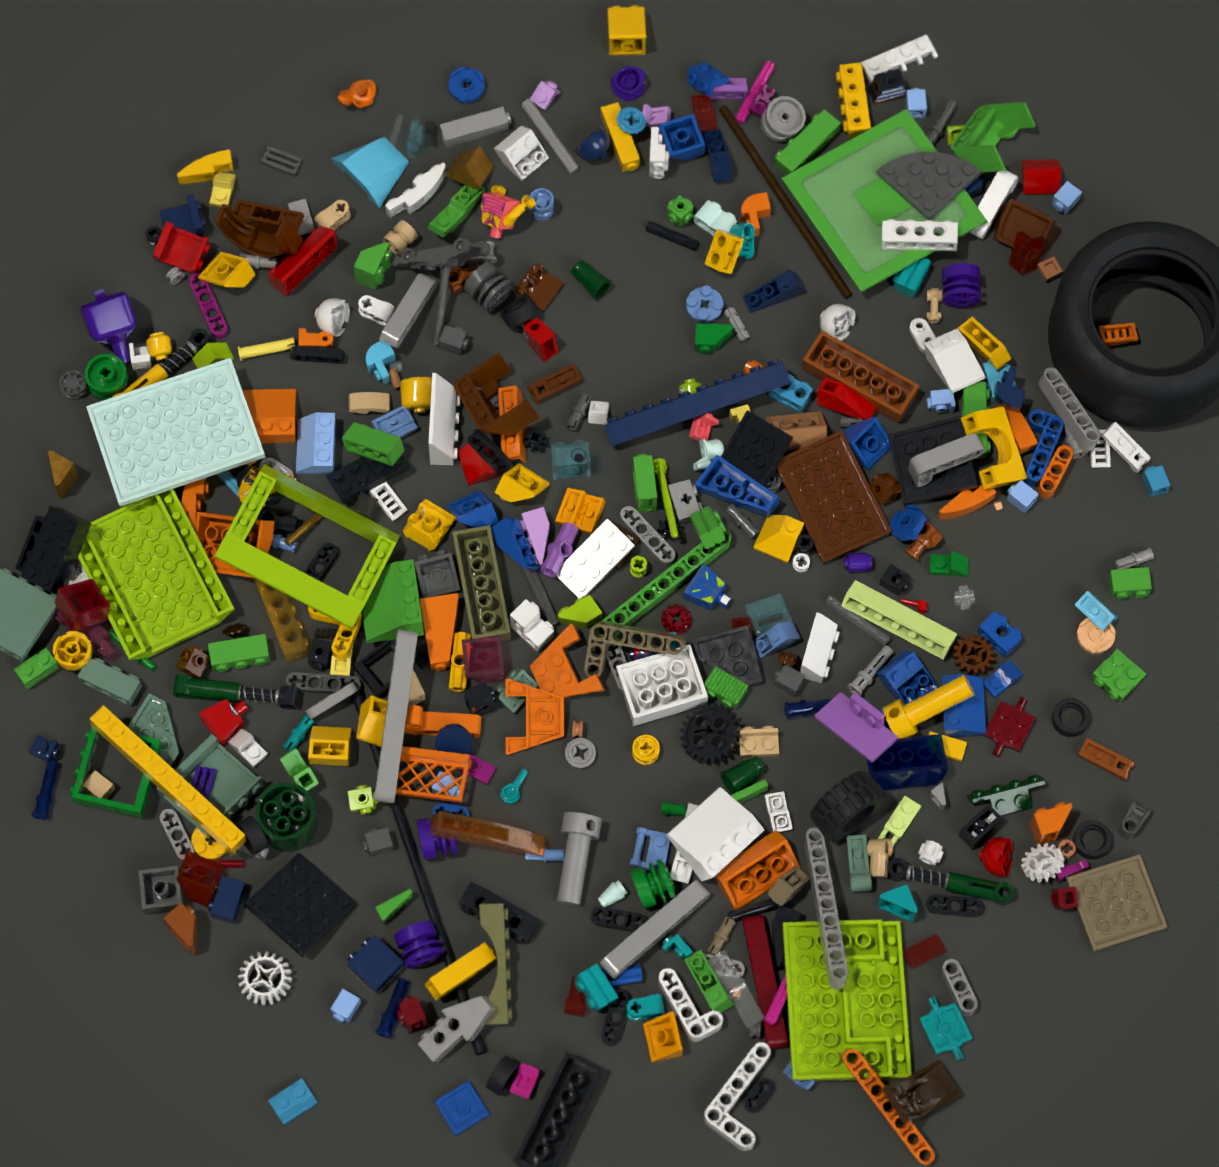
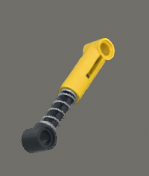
(160, 373)

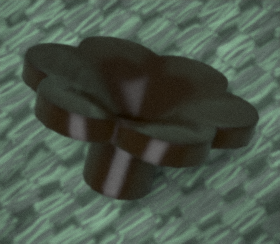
(234, 630)

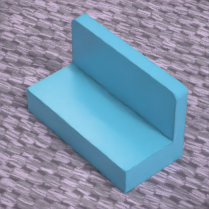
(1095, 610)

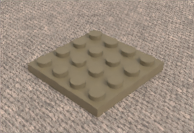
(1117, 903)

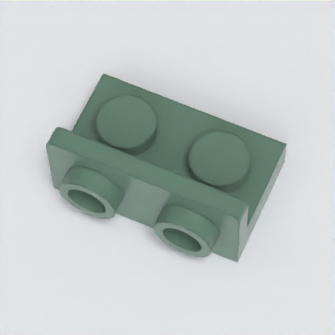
(512, 703)

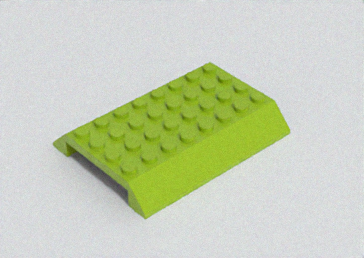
(153, 575)

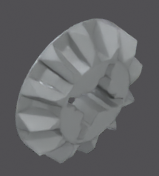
(584, 745)

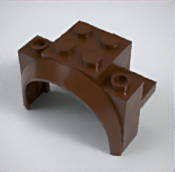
(271, 229)

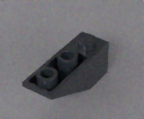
(782, 915)

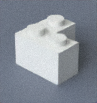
(527, 623)

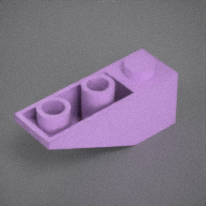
(537, 529)

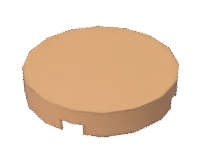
(1093, 638)

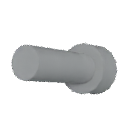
(580, 830)

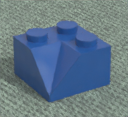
(682, 138)

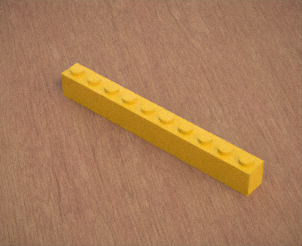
(168, 780)

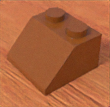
(183, 926)

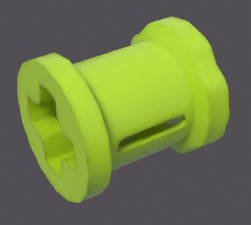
(636, 572)

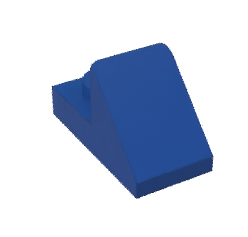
(1002, 678)

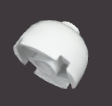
(331, 316)
(837, 320)

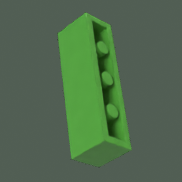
(807, 143)
(974, 400)

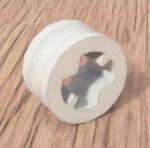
(806, 561)

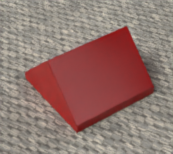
(1041, 177)
(474, 466)

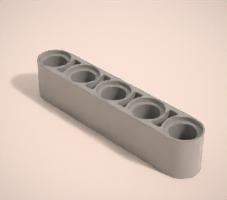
(408, 310)
(1069, 409)

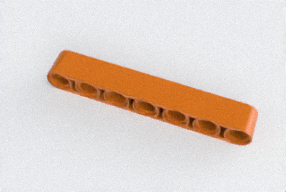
(879, 1099)

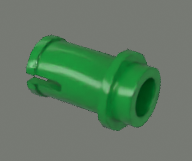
(673, 809)

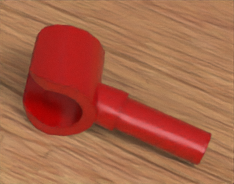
(920, 604)

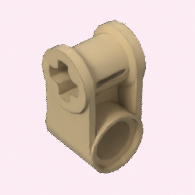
(332, 216)

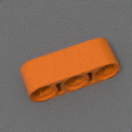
(1052, 479)

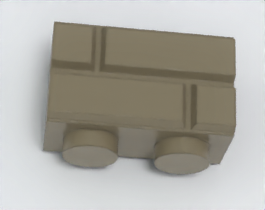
(788, 885)

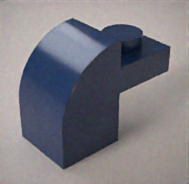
(1006, 394)

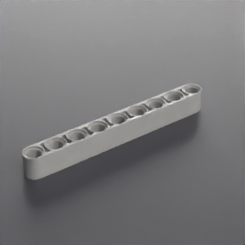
(395, 716)
(826, 915)

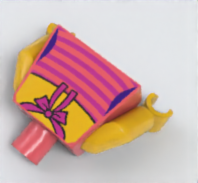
(502, 211)

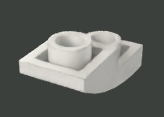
(778, 812)

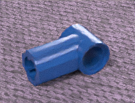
(630, 975)

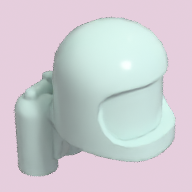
(709, 450)

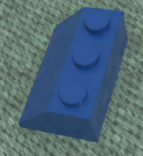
(969, 715)

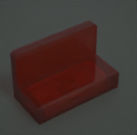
(1026, 252)

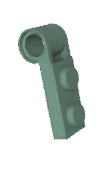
(858, 863)

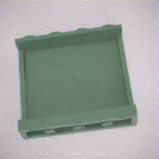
(23, 614)
(232, 784)

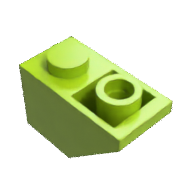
(581, 614)

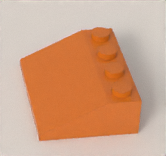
(273, 414)
(212, 529)

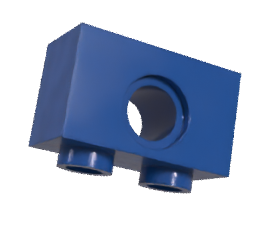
(1002, 644)

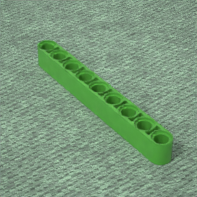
(669, 578)

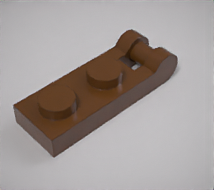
(555, 383)

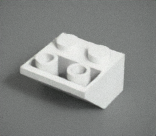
(521, 152)

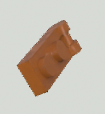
(1106, 759)

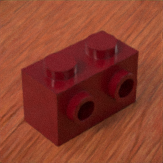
(411, 1014)

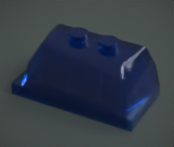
(910, 763)

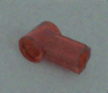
(575, 1002)

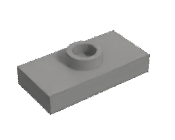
(307, 223)

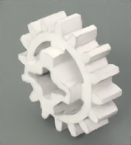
(1042, 862)

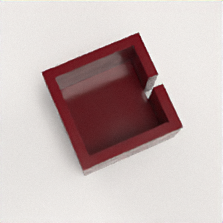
(78, 604)

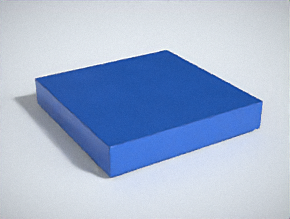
(461, 1108)

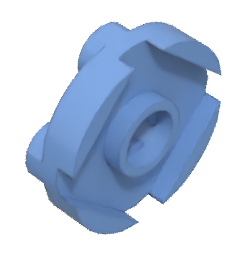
(708, 295)

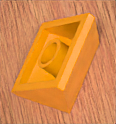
(663, 1038)

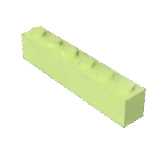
(899, 619)

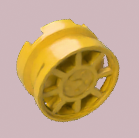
(645, 749)

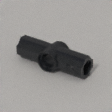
(282, 522)

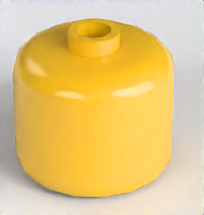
(416, 394)

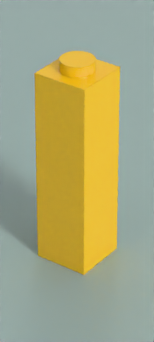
(621, 141)
(460, 971)

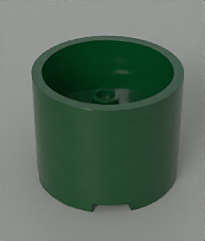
(285, 832)

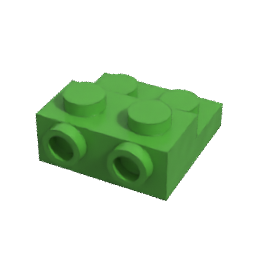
(1118, 676)

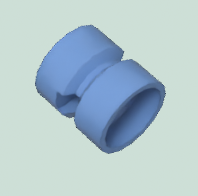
(544, 204)

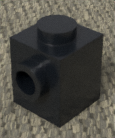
(320, 654)

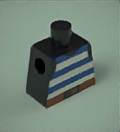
(887, 87)

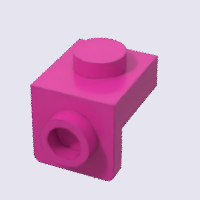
(525, 1080)

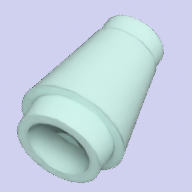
(612, 894)

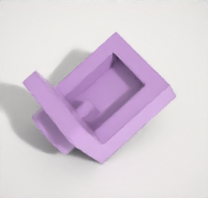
(545, 93)
(656, 115)

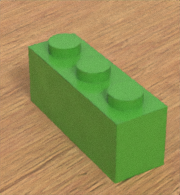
(373, 444)
(239, 653)

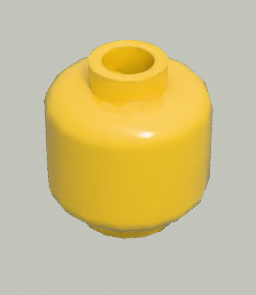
(159, 346)

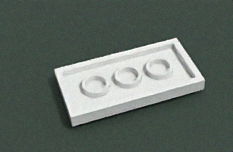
(594, 559)

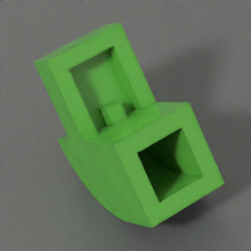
(297, 770)

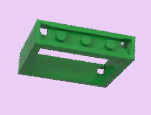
(132, 810)

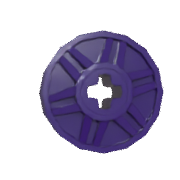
(961, 285)
(430, 844)
(419, 944)

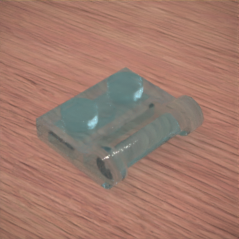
(767, 609)

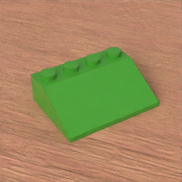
(393, 603)

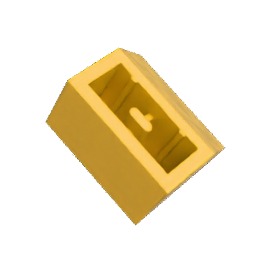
(372, 720)
(330, 746)

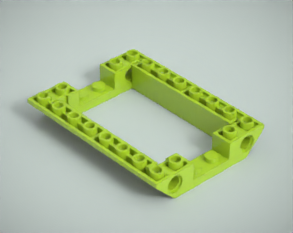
(291, 580)

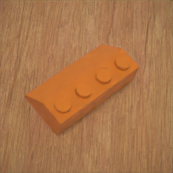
(756, 869)

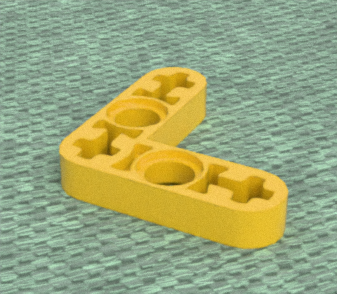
(339, 639)

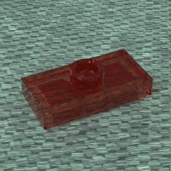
(923, 951)

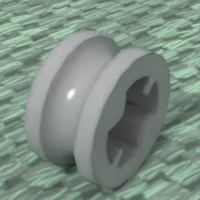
(175, 276)

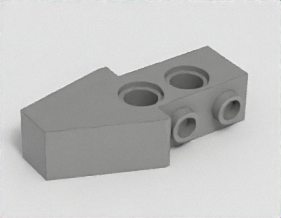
(471, 1017)

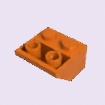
(1048, 823)

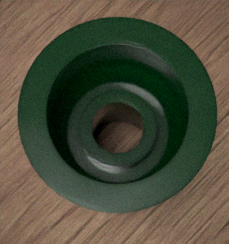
(591, 279)
(742, 774)

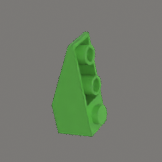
(708, 982)

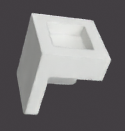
(139, 357)

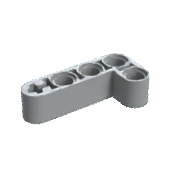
(927, 464)

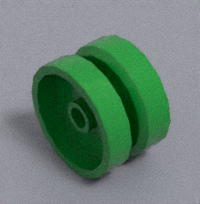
(106, 376)

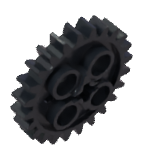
(707, 750)

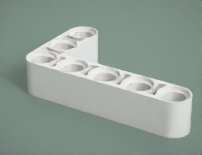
(734, 1095)

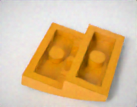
(580, 510)

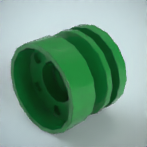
(652, 883)

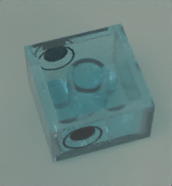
(570, 460)

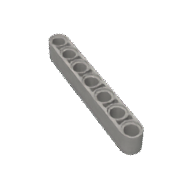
(655, 929)

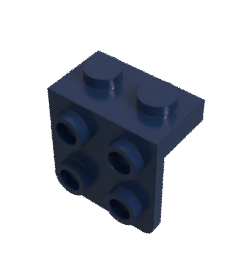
(185, 217)

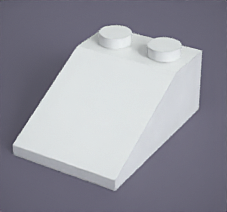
(953, 360)

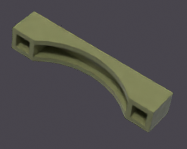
(492, 920)

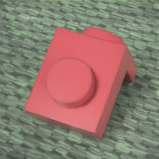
(701, 426)

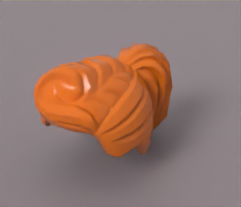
(359, 94)

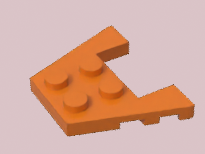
(555, 671)
(543, 716)

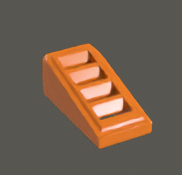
(1117, 340)

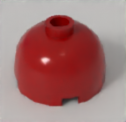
(997, 856)

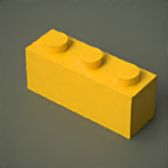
(984, 343)

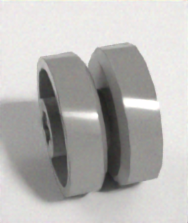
(783, 119)

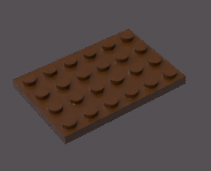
(832, 497)

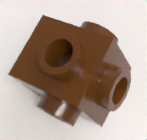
(885, 487)
(193, 661)

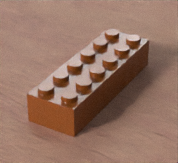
(868, 378)

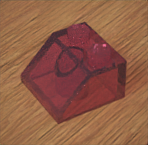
(483, 659)

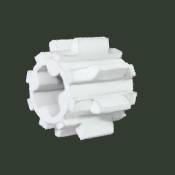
(930, 852)

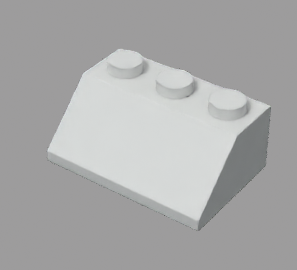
(819, 649)

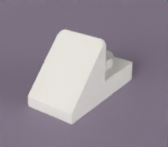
(247, 747)

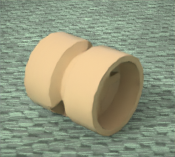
(400, 237)

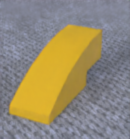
(206, 167)

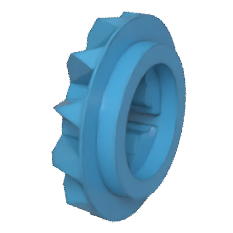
(636, 116)

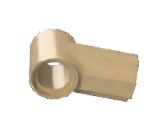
(879, 851)

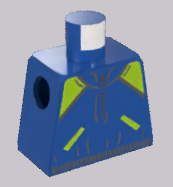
(706, 589)

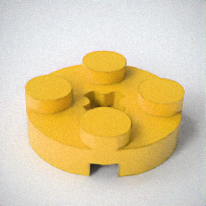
(203, 848)

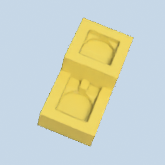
(343, 666)

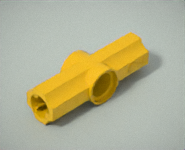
(457, 674)

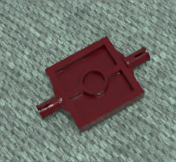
(1009, 726)

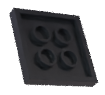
(756, 447)

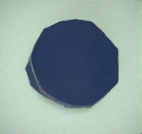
(453, 739)

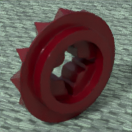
(679, 626)

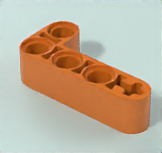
(429, 723)

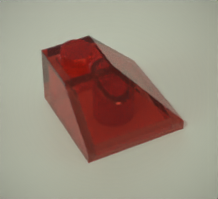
(198, 878)

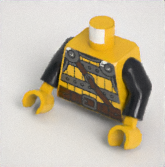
(246, 479)

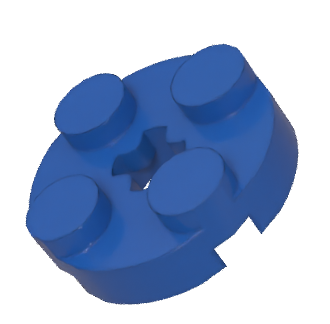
(470, 94)
(914, 517)

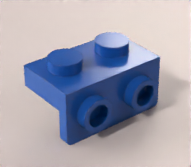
(705, 77)

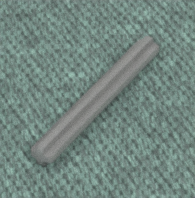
(550, 136)

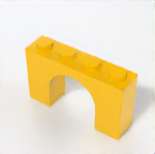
(996, 426)

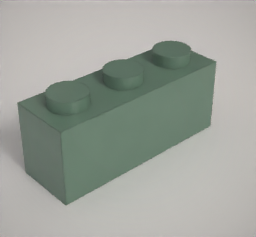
(110, 681)

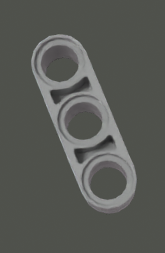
(959, 978)

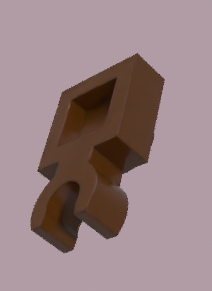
(787, 658)

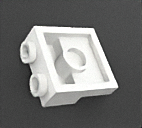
(658, 155)

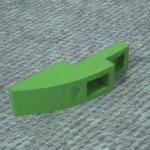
(457, 210)

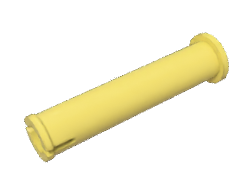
(265, 348)

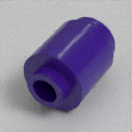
(858, 562)

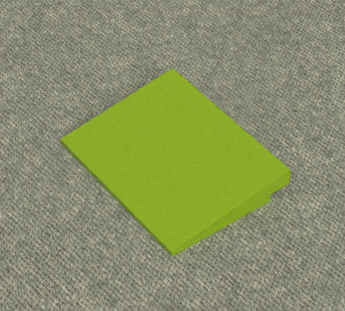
(861, 1015)

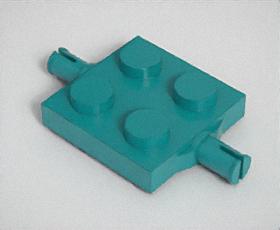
(945, 1028)

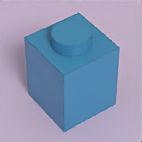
(1156, 481)

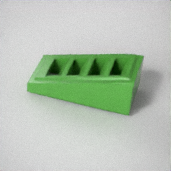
(392, 906)

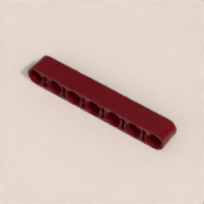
(764, 978)

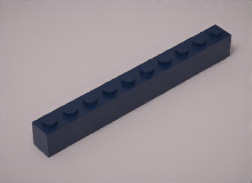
(699, 402)

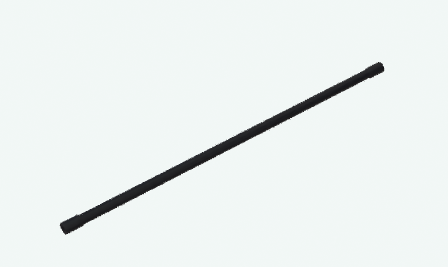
(477, 1043)

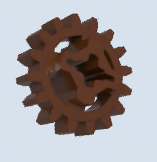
(966, 658)

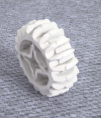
(273, 992)

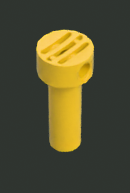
(904, 717)

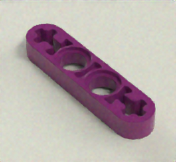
(211, 304)

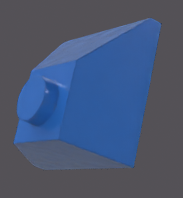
(867, 441)
(474, 510)

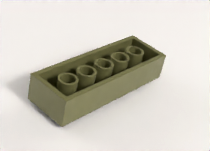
(481, 583)

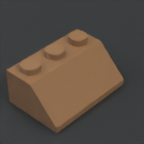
(804, 427)

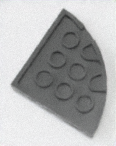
(928, 179)

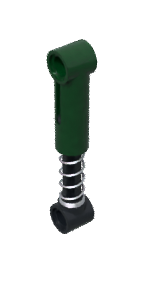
(188, 686)
(953, 882)

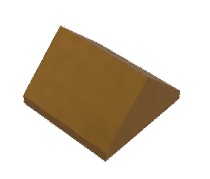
(471, 167)
(63, 473)

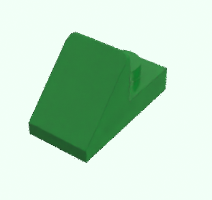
(949, 565)

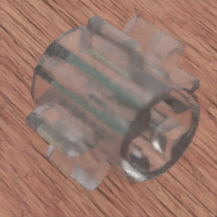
(964, 597)

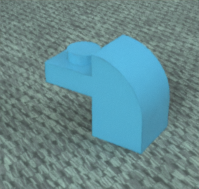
(377, 358)

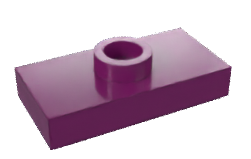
(480, 770)

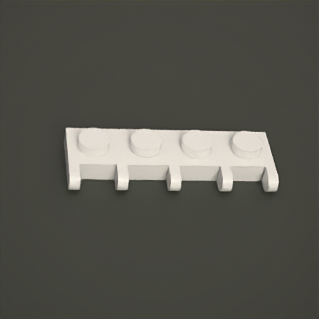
(899, 57)

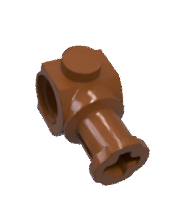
(462, 276)
(927, 538)

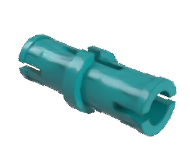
(298, 734)

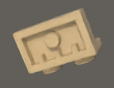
(759, 742)

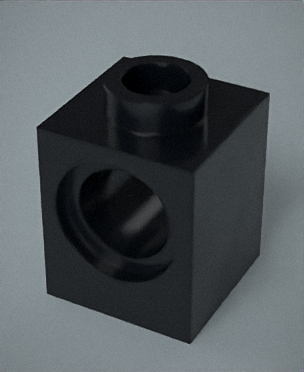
(894, 572)

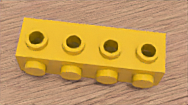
(854, 99)

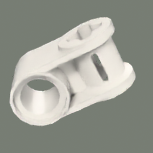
(377, 311)

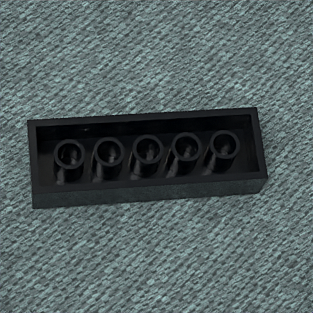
(559, 1113)

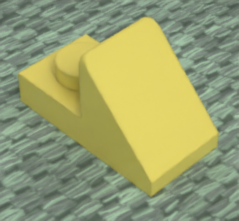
(222, 189)

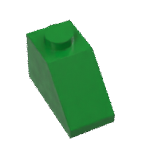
(711, 336)

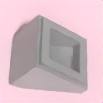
(938, 796)

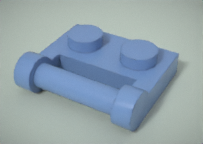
(657, 848)

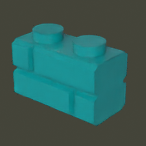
(911, 277)
(595, 988)

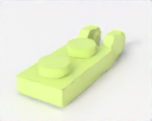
(900, 819)

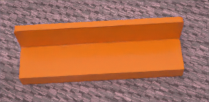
(513, 444)

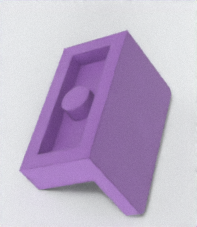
(734, 89)

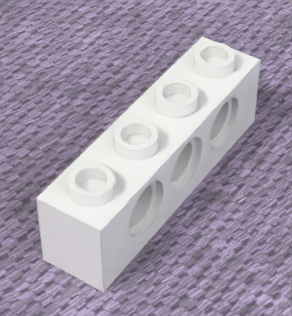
(911, 241)

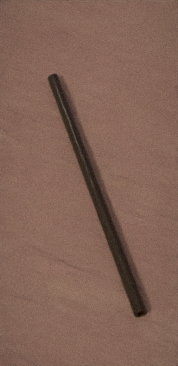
(786, 203)

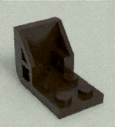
(922, 1093)

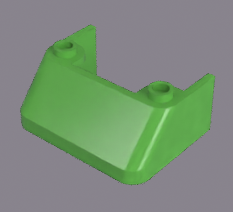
(985, 128)

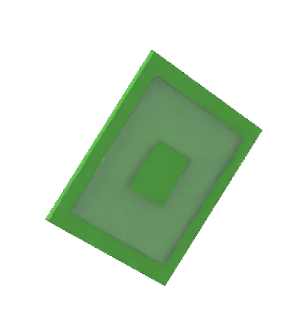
(851, 201)

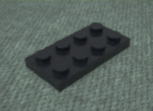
(363, 476)

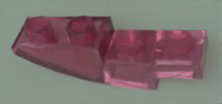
(95, 634)

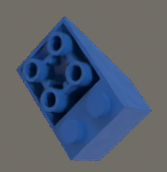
(906, 677)

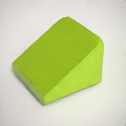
(952, 132)

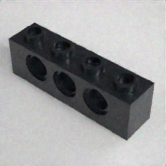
(475, 894)

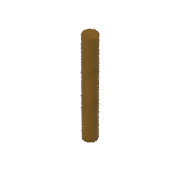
(302, 529)

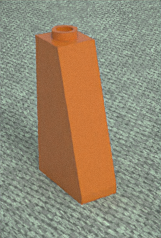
(439, 623)

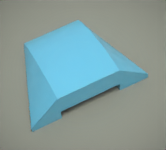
(373, 168)

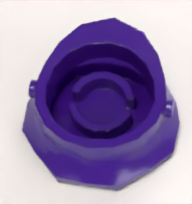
(629, 83)

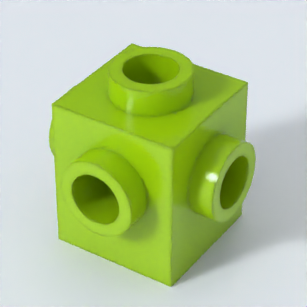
(357, 796)

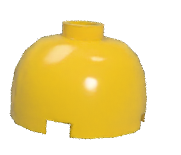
(72, 650)

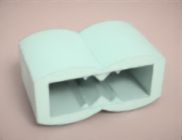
(711, 218)

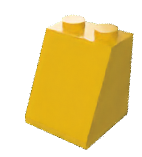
(626, 30)

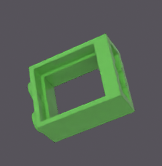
(644, 483)

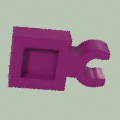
(761, 101)
(1071, 870)

